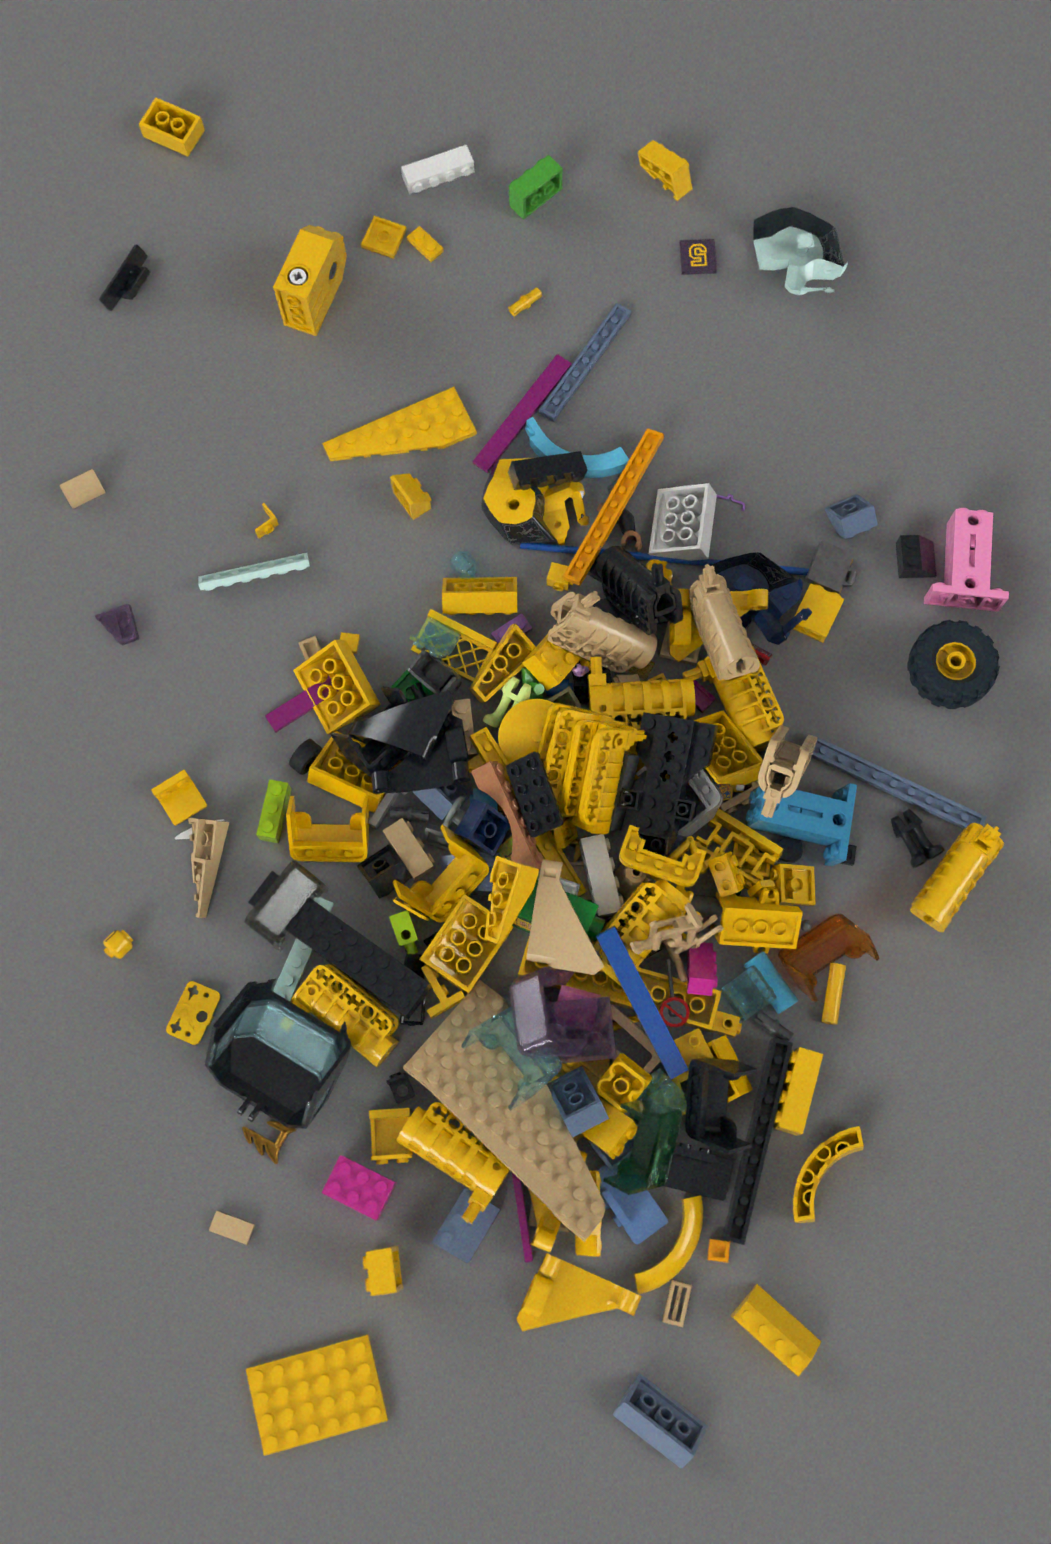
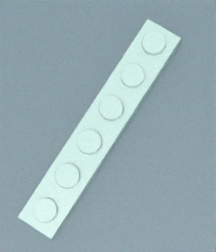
(250, 572)
(296, 963)

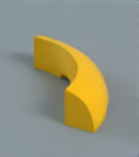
(817, 1165)
(680, 1252)

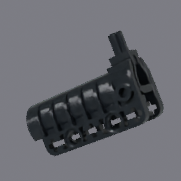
(637, 590)

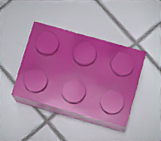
(359, 1187)

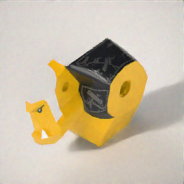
(532, 513)

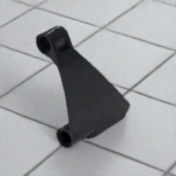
(409, 726)

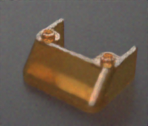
(823, 946)

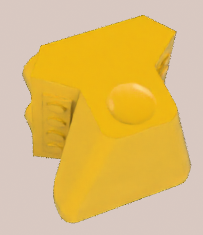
(623, 1082)

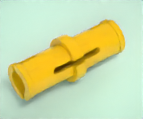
(525, 302)

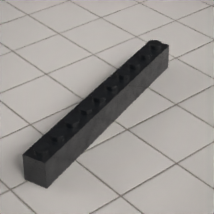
(759, 1136)

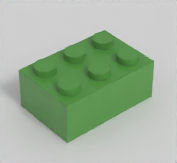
(535, 186)

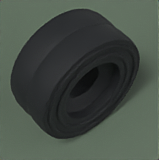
(304, 756)

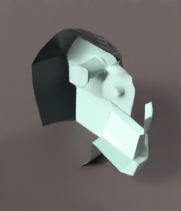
(801, 244)

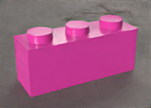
(701, 969)

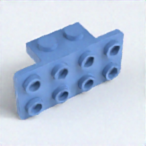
(634, 1212)

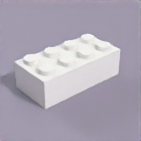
(599, 874)

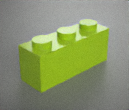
(273, 811)

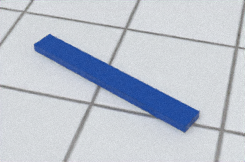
(642, 1002)

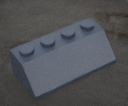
(660, 1421)

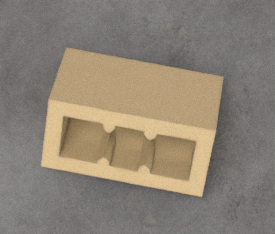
(82, 488)

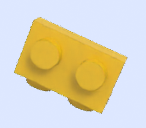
(726, 874)

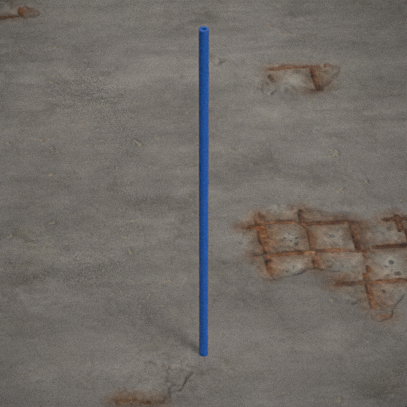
(644, 556)

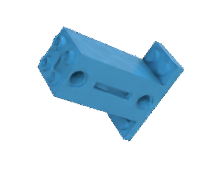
(809, 819)

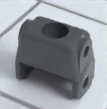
(434, 673)

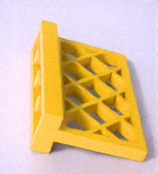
(468, 635)

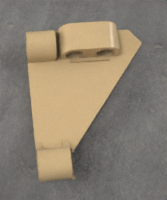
(556, 929)

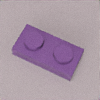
(520, 620)

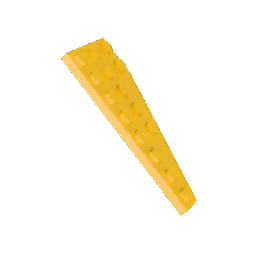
(421, 426)

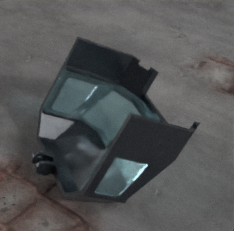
(276, 1056)

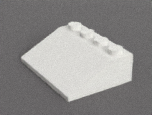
(683, 522)

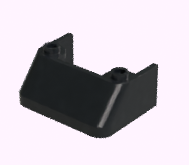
(374, 755)
(708, 1103)

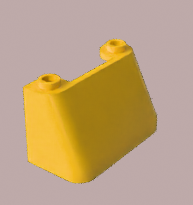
(637, 858)

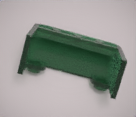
(651, 1149)

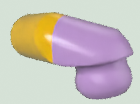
(582, 669)

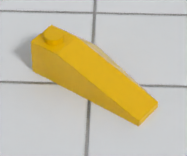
(510, 891)

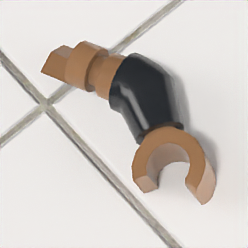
(627, 526)

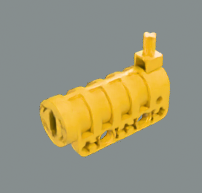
(638, 697)
(560, 743)
(662, 904)
(455, 1154)

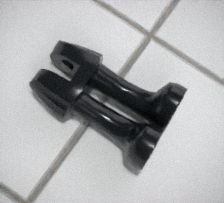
(914, 825)

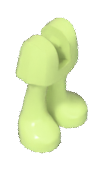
(508, 694)

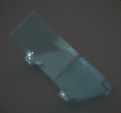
(536, 1069)

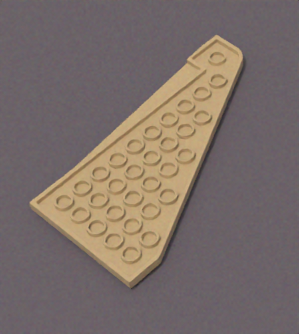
(530, 1138)

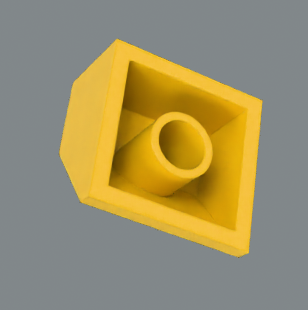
(410, 494)

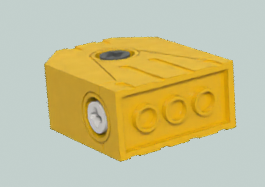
(310, 278)

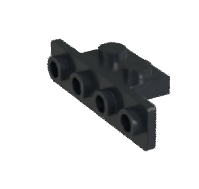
(127, 279)

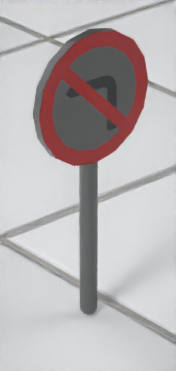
(673, 1010)

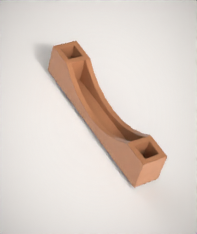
(492, 781)

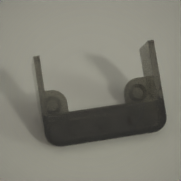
(283, 903)

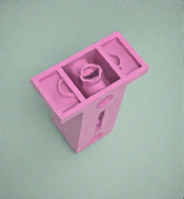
(968, 564)

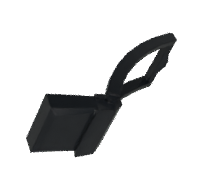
(413, 963)

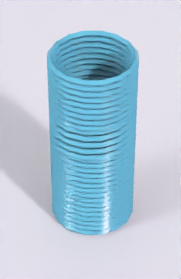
(784, 995)

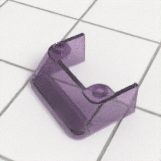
(530, 1017)

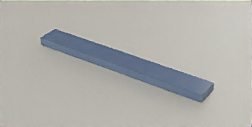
(585, 362)

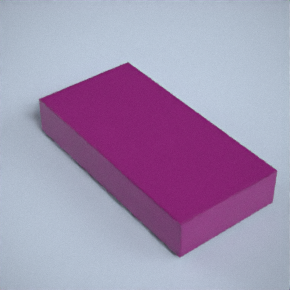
(703, 698)

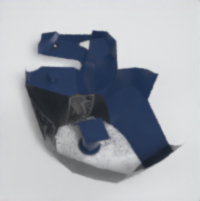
(759, 572)

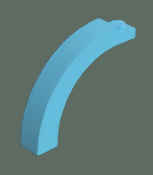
(597, 465)

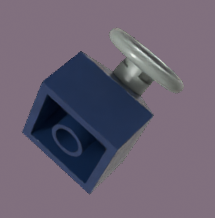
(479, 825)

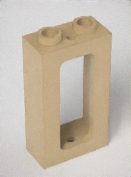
(636, 1033)

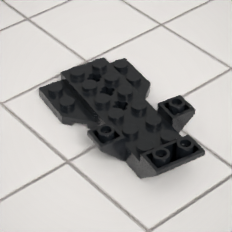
(662, 799)

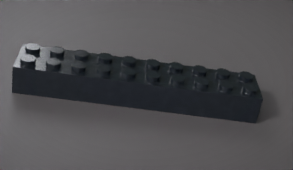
(354, 954)

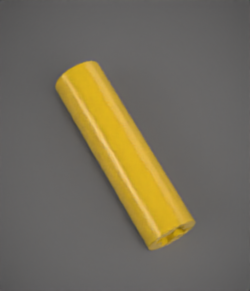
(833, 993)

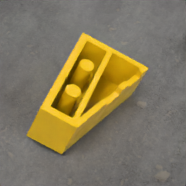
(667, 167)

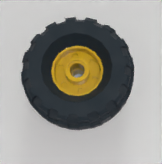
(953, 664)

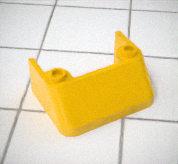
(327, 841)
(458, 878)

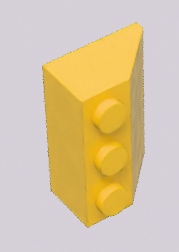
(722, 1049)

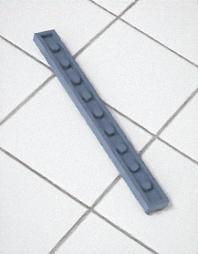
(895, 785)

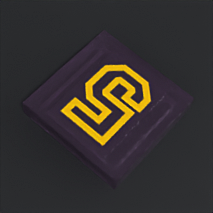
(697, 256)

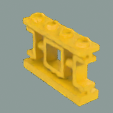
(745, 837)

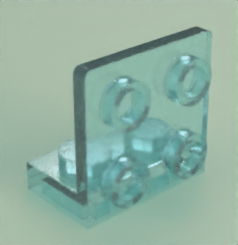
(436, 638)

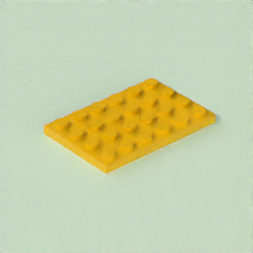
(316, 1394)

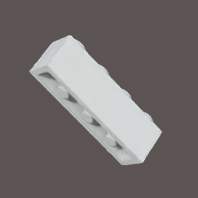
(438, 169)

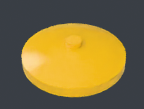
(523, 728)

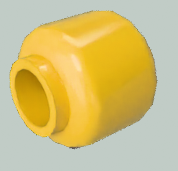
(118, 944)

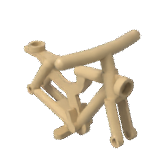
(691, 923)

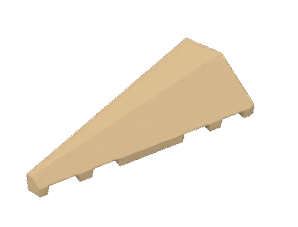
(208, 844)

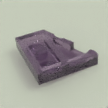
(120, 624)

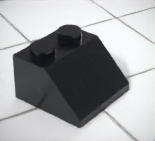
(915, 557)
(382, 870)

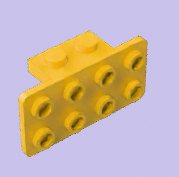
(593, 1244)

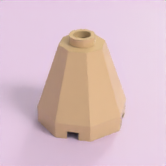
(629, 882)

